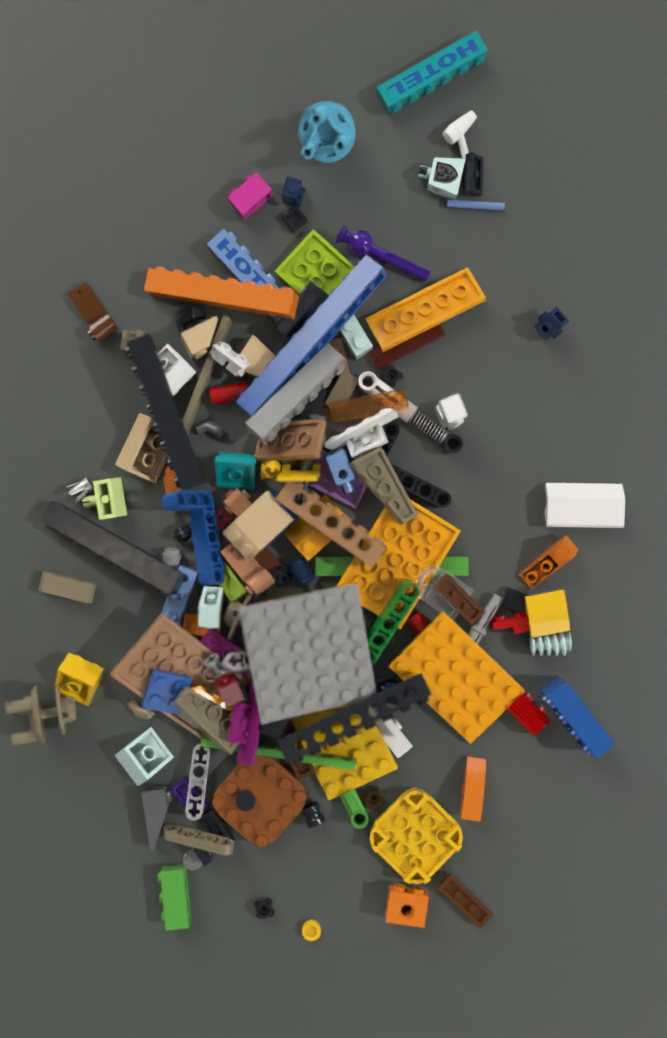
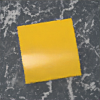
(547, 613)

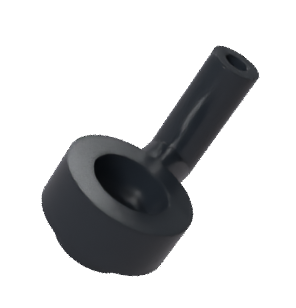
(195, 314)

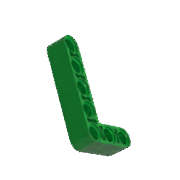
(396, 615)

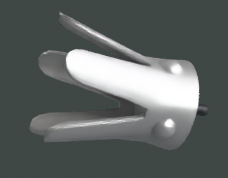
(84, 484)

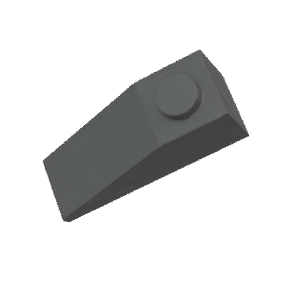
(156, 805)

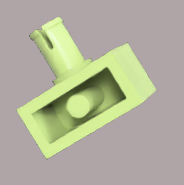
(108, 498)

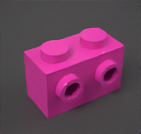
(250, 195)

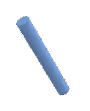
(475, 205)

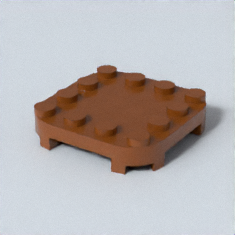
(277, 797)

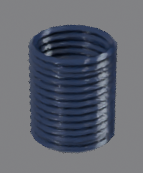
(301, 572)

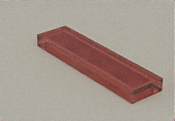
(393, 354)

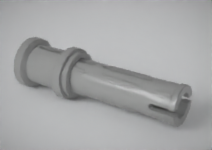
(479, 629)
(211, 663)

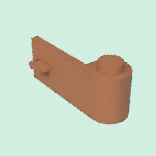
(251, 573)

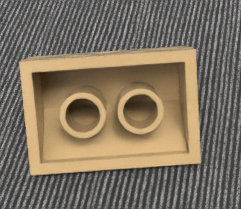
(143, 451)

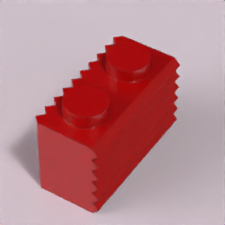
(528, 714)

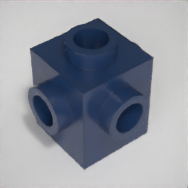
(551, 323)

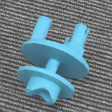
(326, 132)

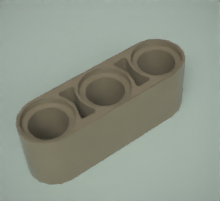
(67, 587)

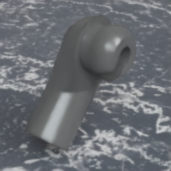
(212, 427)

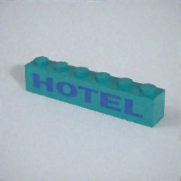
(432, 72)

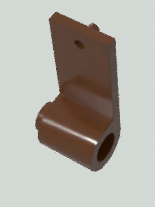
(93, 312)

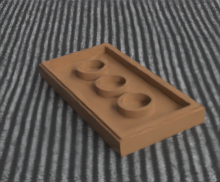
(295, 442)

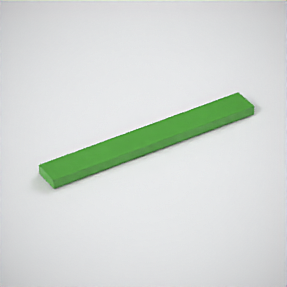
(337, 565)
(276, 752)

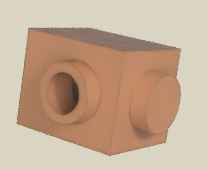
(237, 501)

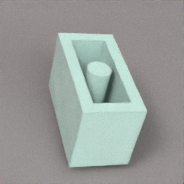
(355, 338)
(210, 607)

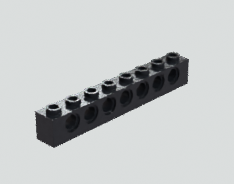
(289, 743)

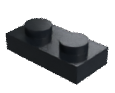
(473, 174)
(214, 824)

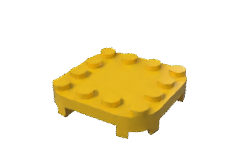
(415, 836)

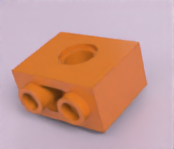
(400, 896)

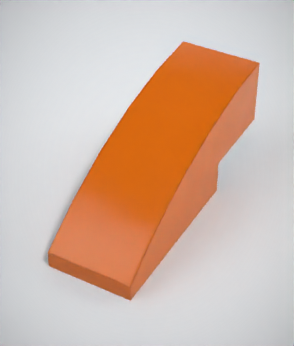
(473, 789)

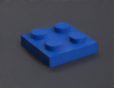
(164, 689)

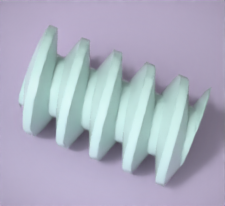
(551, 642)

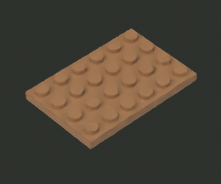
(173, 650)

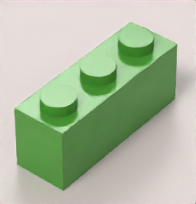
(174, 897)

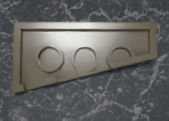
(384, 483)
(207, 716)

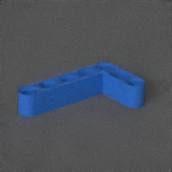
(204, 532)

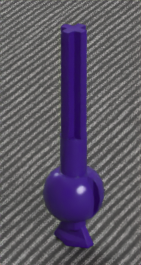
(361, 244)

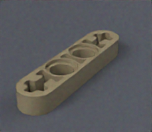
(198, 839)

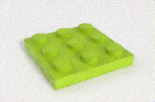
(314, 261)

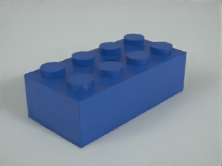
(579, 720)

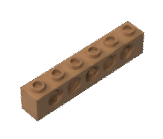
(369, 556)

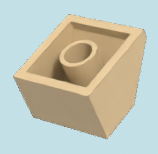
(198, 338)

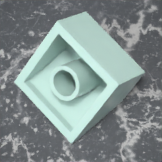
(144, 756)

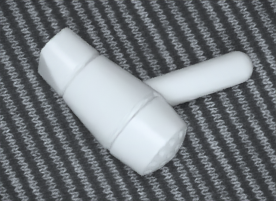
(457, 129)

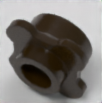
(372, 803)

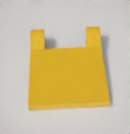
(299, 475)

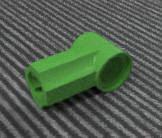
(354, 806)

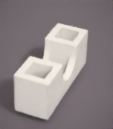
(451, 412)

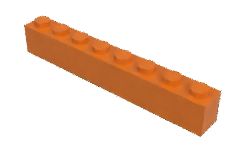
(221, 293)

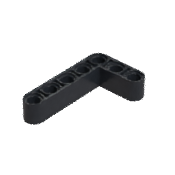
(417, 482)

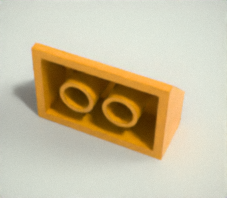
(306, 536)

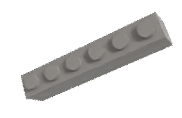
(296, 394)

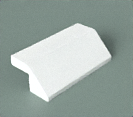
(584, 505)

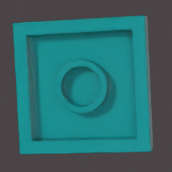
(235, 470)

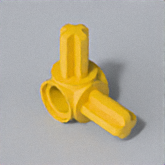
(270, 470)

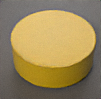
(311, 930)

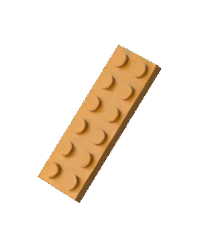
(425, 309)

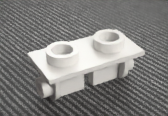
(237, 362)

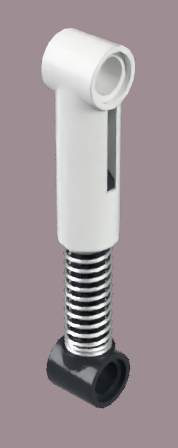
(413, 416)

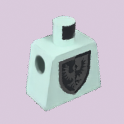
(443, 176)

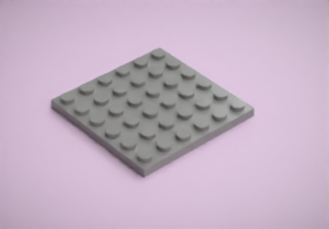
(308, 652)

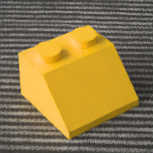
(78, 678)

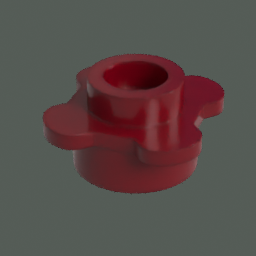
(227, 518)

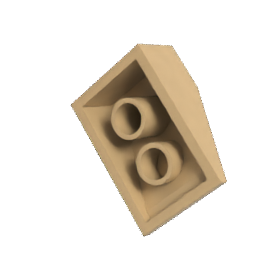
(258, 526)

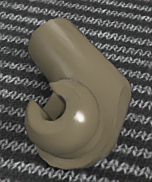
(142, 713)

